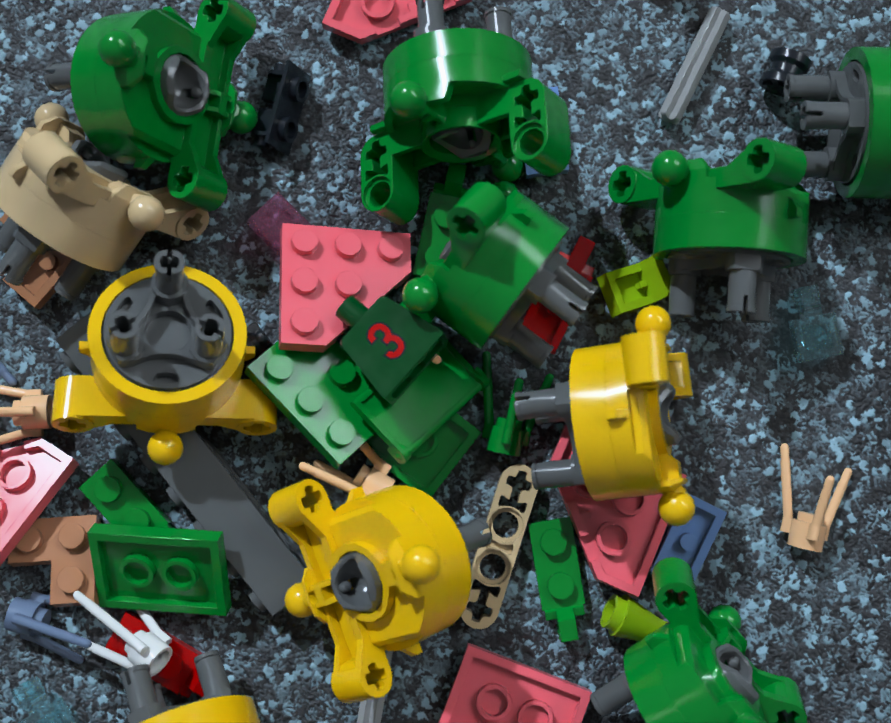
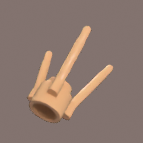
(30, 412)
(369, 478)
(810, 529)

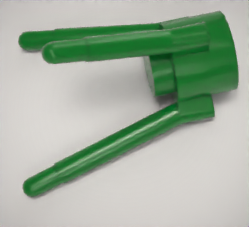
(506, 435)

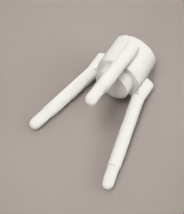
(141, 647)

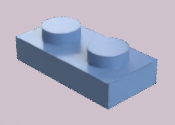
(693, 539)

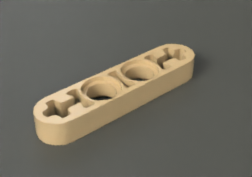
(503, 546)

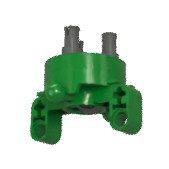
(459, 101)

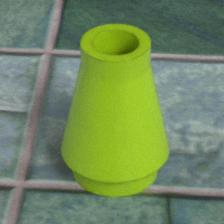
(628, 618)

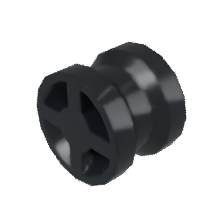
(783, 62)

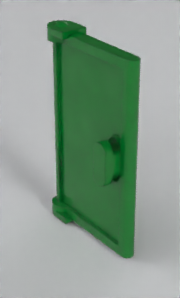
(424, 406)

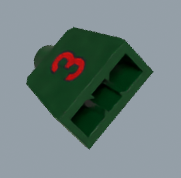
(389, 343)

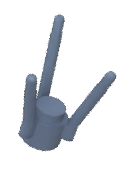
(32, 620)

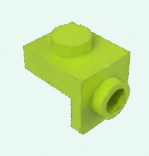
(635, 286)

